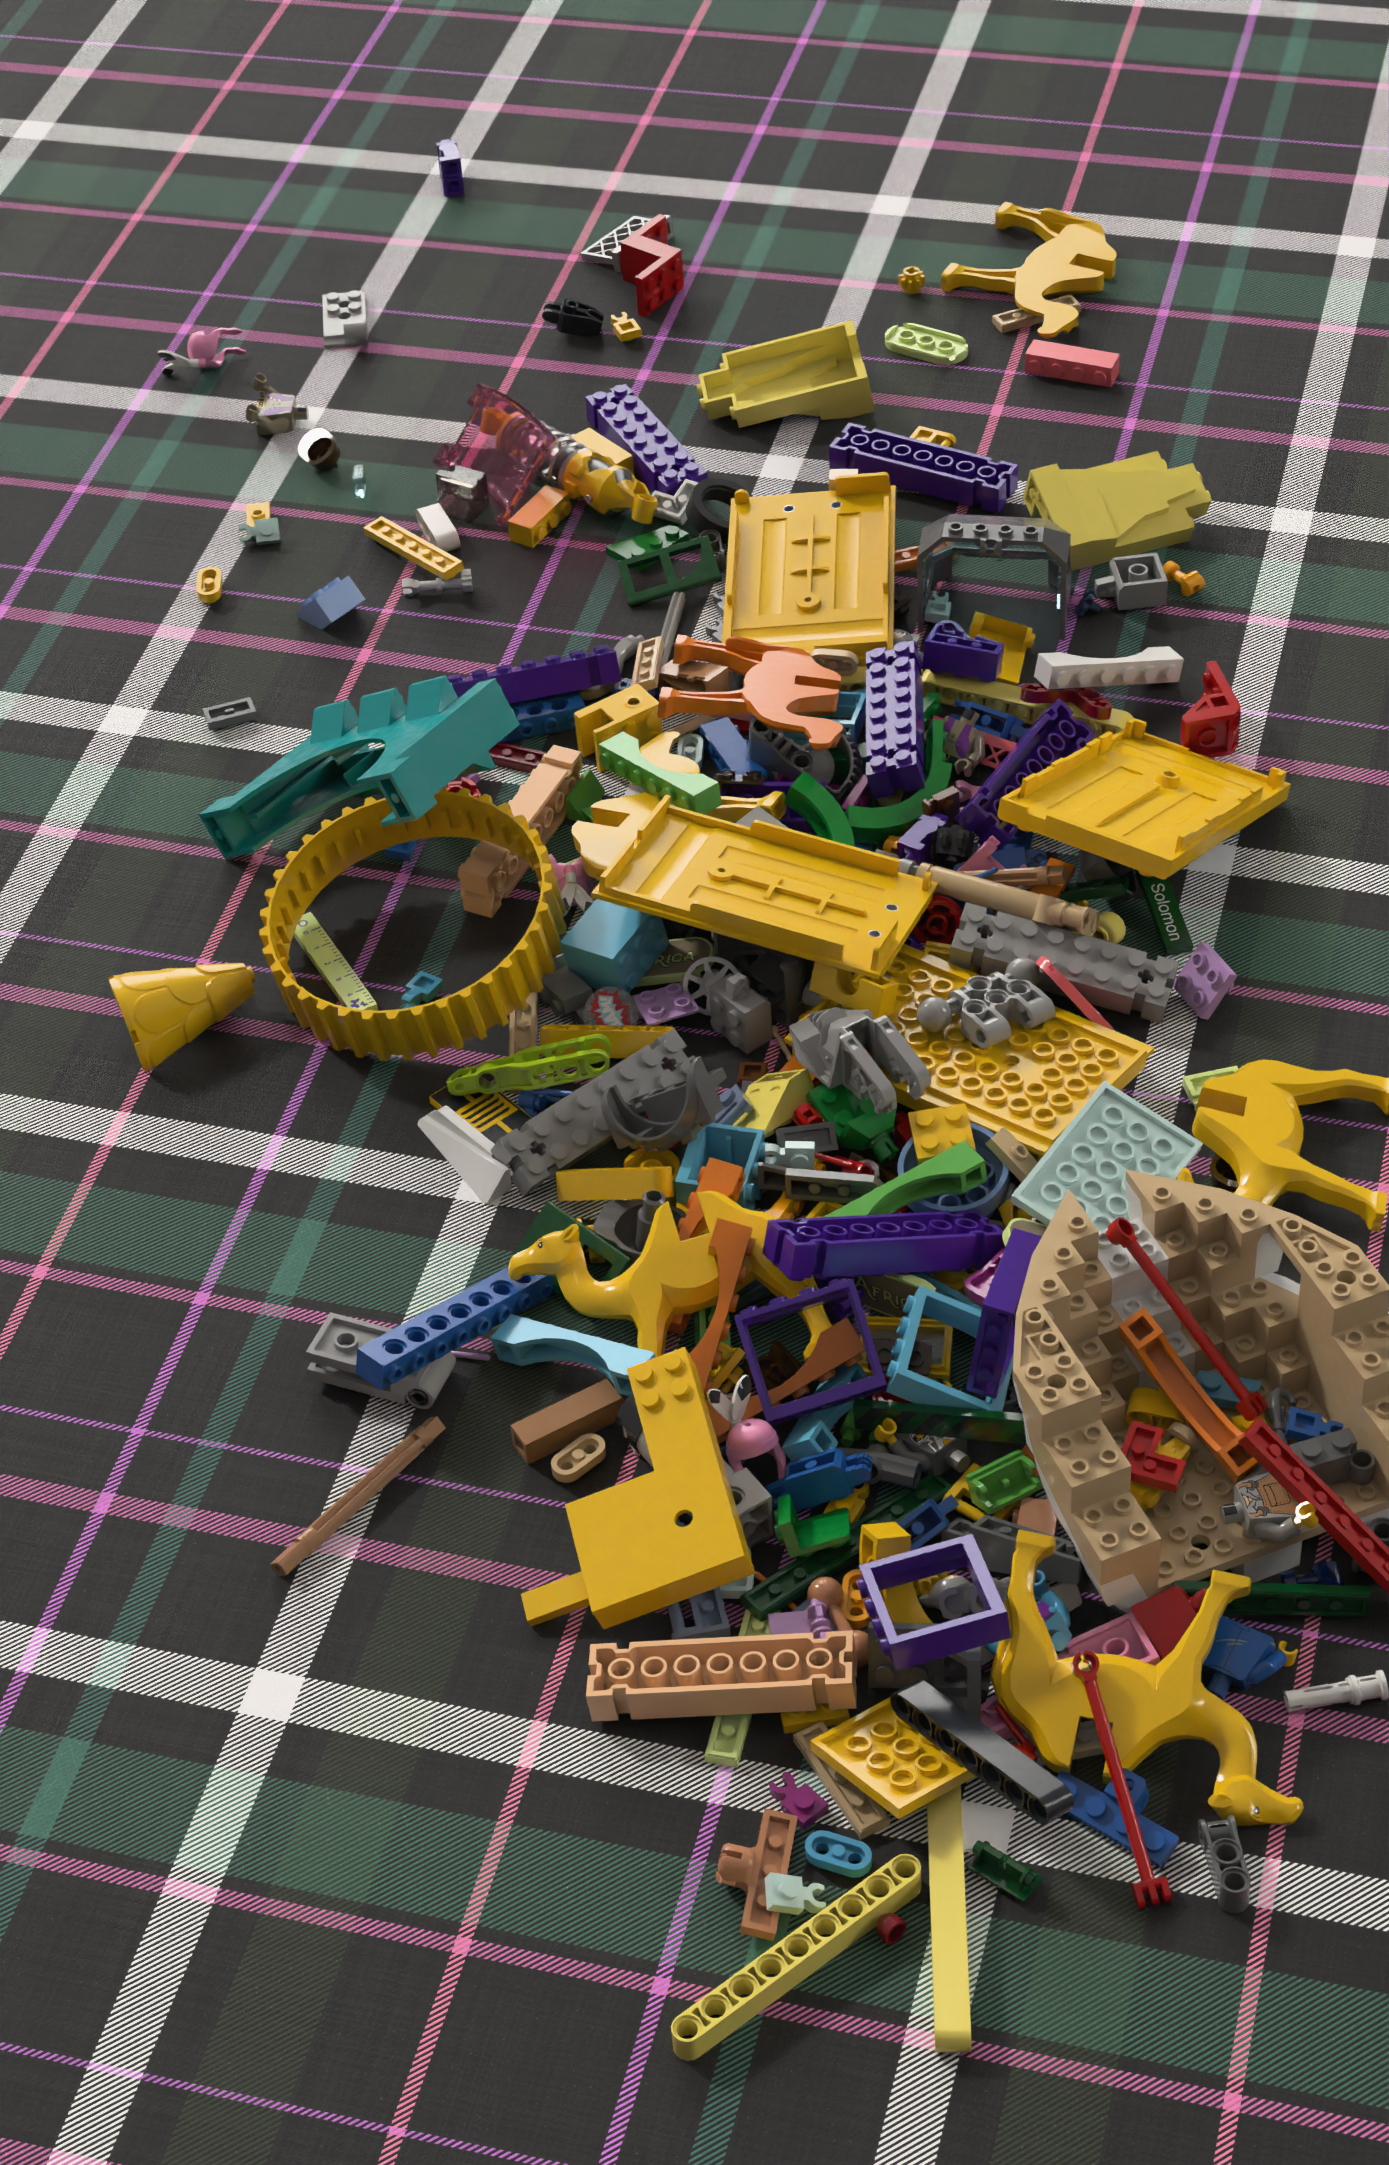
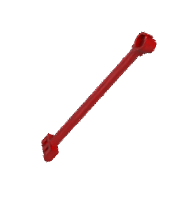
(1123, 1233)
(1148, 1883)

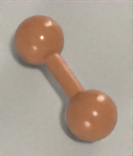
(830, 1592)

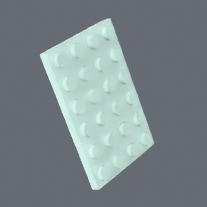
(1097, 1150)

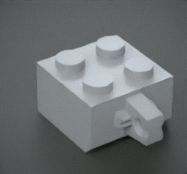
(1134, 582)
(740, 1012)

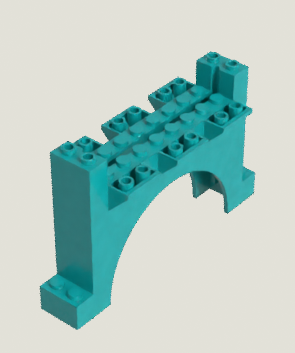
(422, 753)

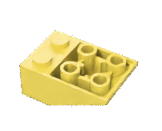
(775, 1100)

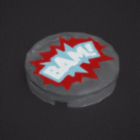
(610, 1007)

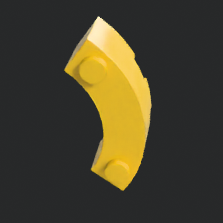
(883, 1541)

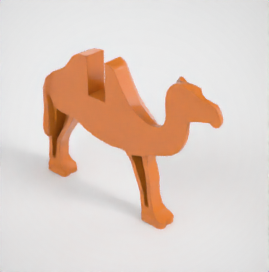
(779, 688)

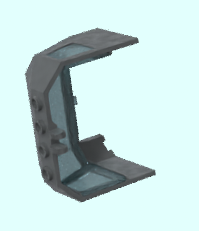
(998, 539)

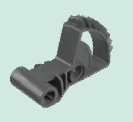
(783, 756)

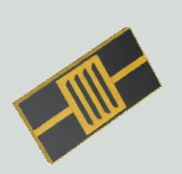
(488, 1113)

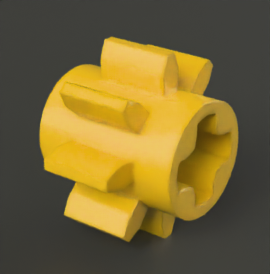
(911, 280)

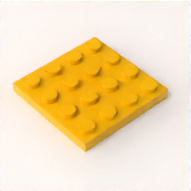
(889, 1760)

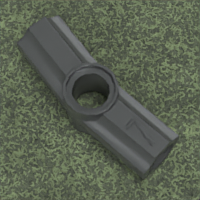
(889, 1466)

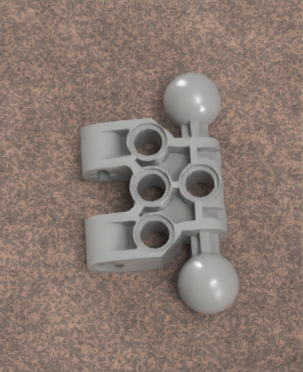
(990, 1003)

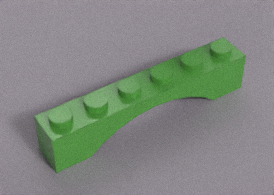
(687, 791)
(948, 1173)

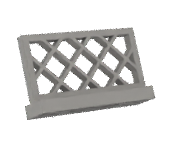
(609, 249)

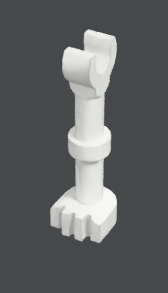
(413, 586)

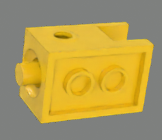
(626, 711)

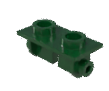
(1003, 1871)

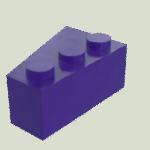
(962, 655)

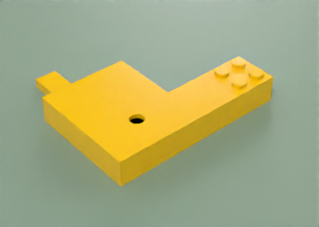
(628, 1534)

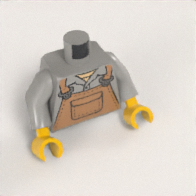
(1267, 1508)

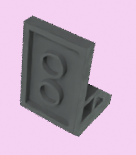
(953, 1675)

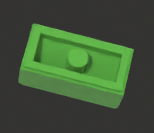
(583, 795)

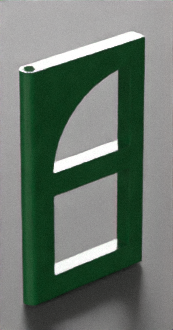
(704, 574)
(556, 1219)

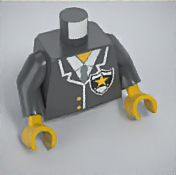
(933, 1452)

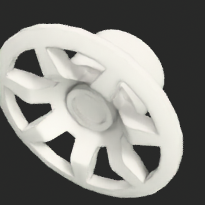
(708, 978)

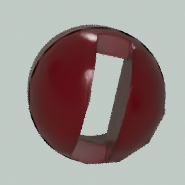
(890, 1928)

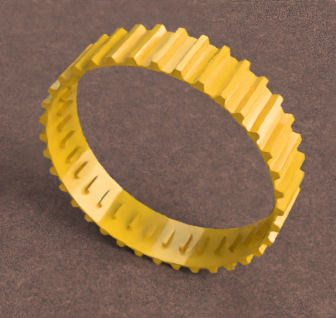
(445, 1020)

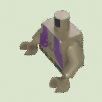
(274, 410)
(963, 742)

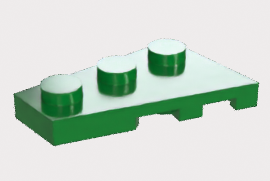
(646, 543)

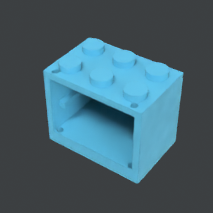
(614, 945)
(729, 1144)

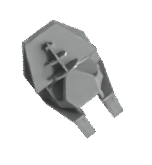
(833, 1050)

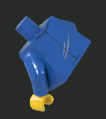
(1242, 1657)

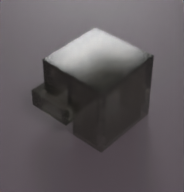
(462, 493)

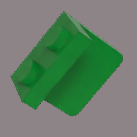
(810, 1534)

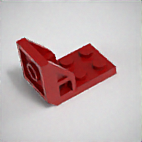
(1214, 721)

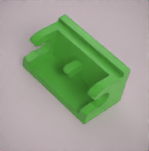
(1003, 1482)

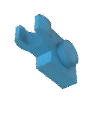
(421, 987)

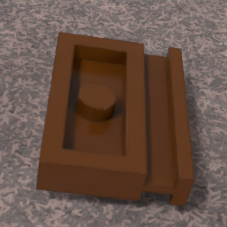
(945, 803)

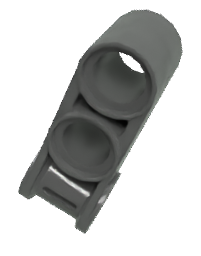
(1226, 1863)

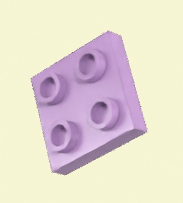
(1204, 980)

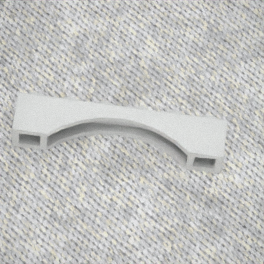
(1072, 671)

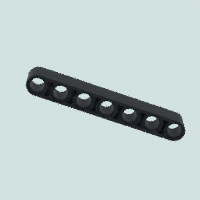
(982, 1752)

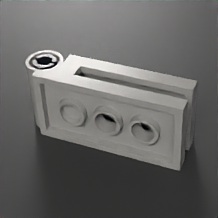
(335, 1355)

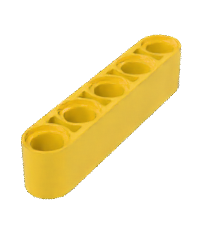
(624, 1039)
(613, 1183)

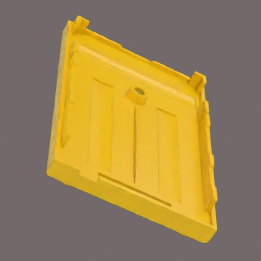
(1142, 800)

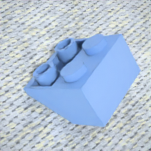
(330, 603)

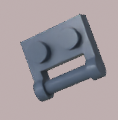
(735, 1105)
(708, 1617)

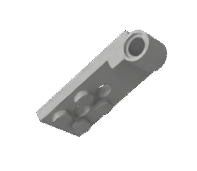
(344, 319)

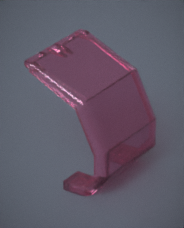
(504, 444)

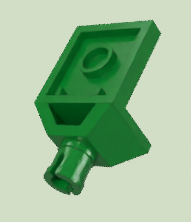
(855, 1121)

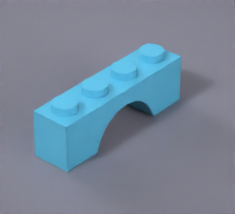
(812, 1431)

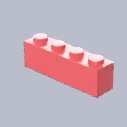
(1072, 363)

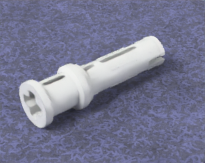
(1351, 1690)

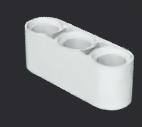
(438, 527)

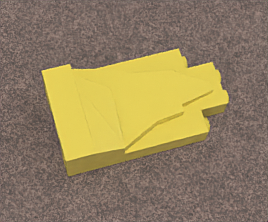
(795, 374)
(1119, 506)

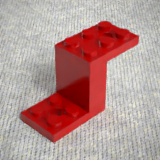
(652, 265)

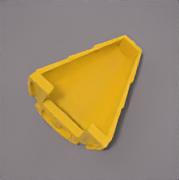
(177, 1004)

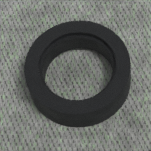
(711, 489)

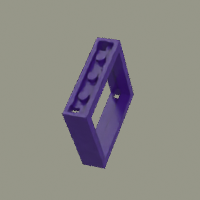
(807, 1299)
(997, 1321)
(945, 1637)

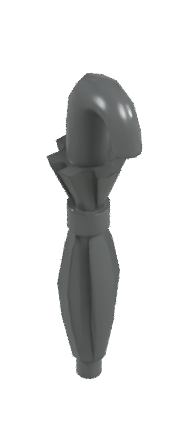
(1276, 1412)

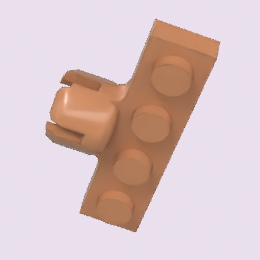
(748, 1867)

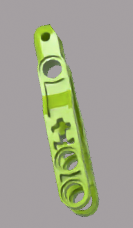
(523, 1068)

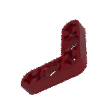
(1084, 698)

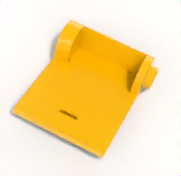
(1013, 636)

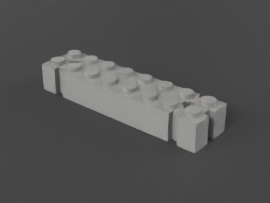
(1098, 969)
(576, 1123)

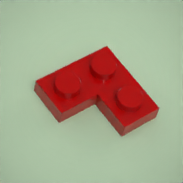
(1146, 1464)

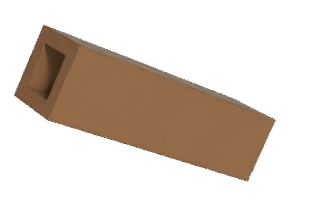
(566, 1421)

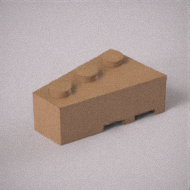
(694, 677)

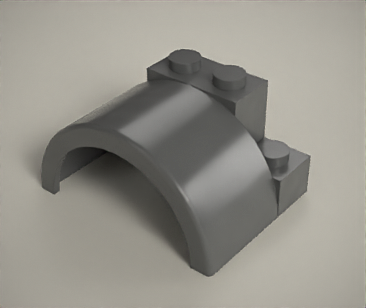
(772, 974)

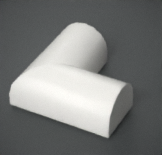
(674, 507)

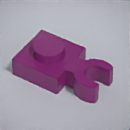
(799, 1801)

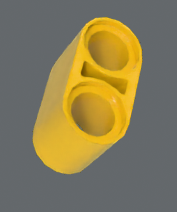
(1151, 1408)

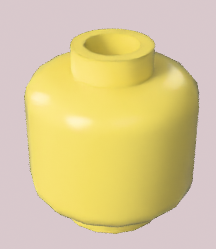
(1110, 928)

